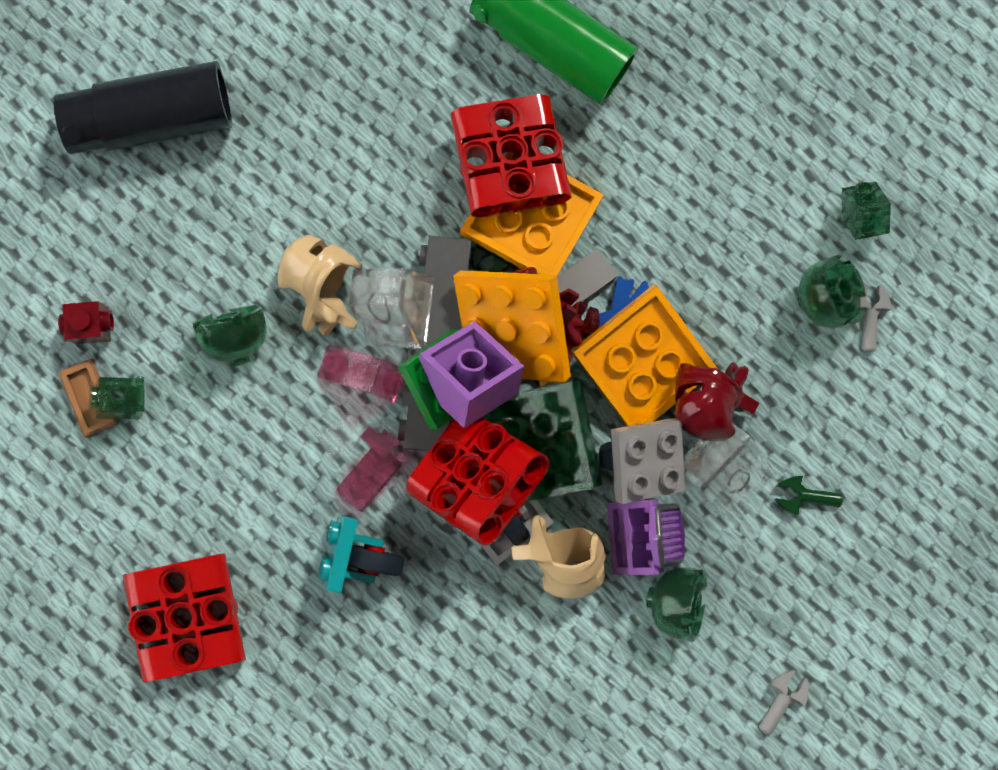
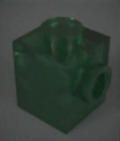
(866, 210)

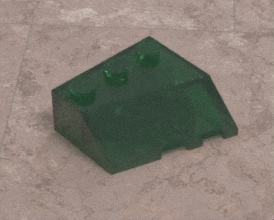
(558, 426)

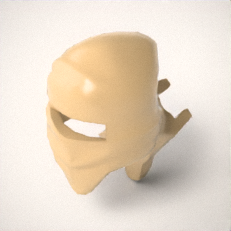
(317, 275)
(557, 549)

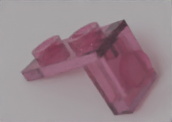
(361, 372)
(373, 469)

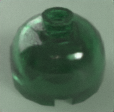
(832, 293)
(232, 334)
(678, 602)

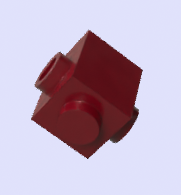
(86, 322)

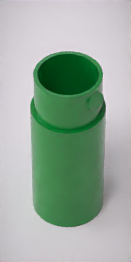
(561, 41)

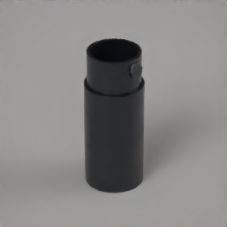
(144, 109)

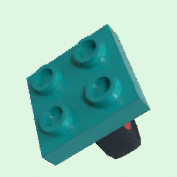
(369, 560)

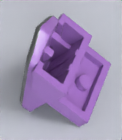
(645, 537)

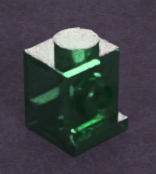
(108, 408)

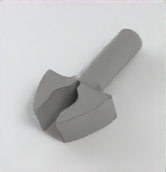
(870, 318)
(783, 700)

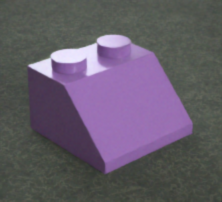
(471, 373)

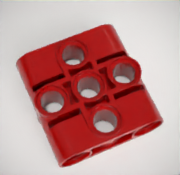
(539, 173)
(477, 478)
(168, 658)

